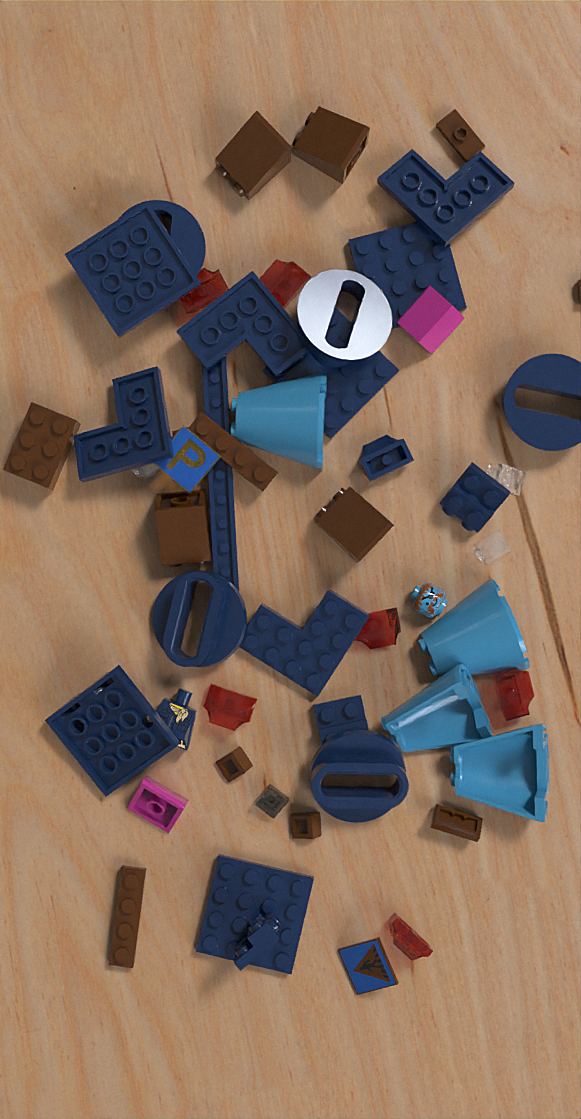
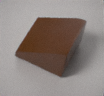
(234, 764)
(306, 825)

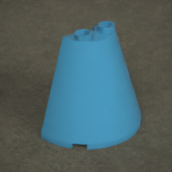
(284, 418)
(476, 634)
(440, 714)
(505, 771)

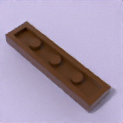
(233, 452)
(127, 916)

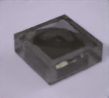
(271, 801)

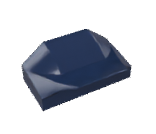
(384, 457)

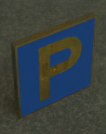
(190, 460)

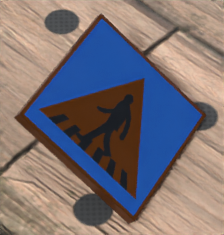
(368, 966)

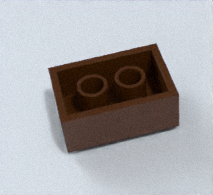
(42, 446)

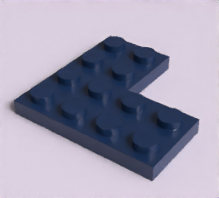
(440, 204)
(247, 314)
(137, 438)
(310, 652)

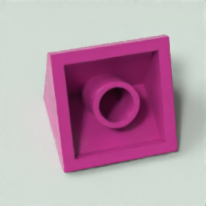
(430, 319)
(157, 804)

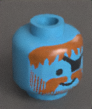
(428, 600)

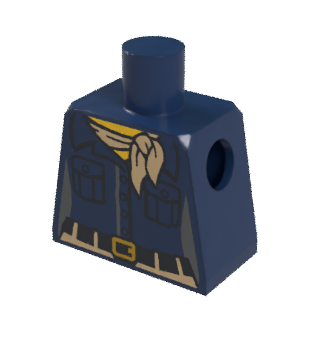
(179, 716)

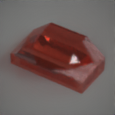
(284, 281)
(211, 288)
(380, 629)
(513, 692)
(228, 707)
(407, 939)

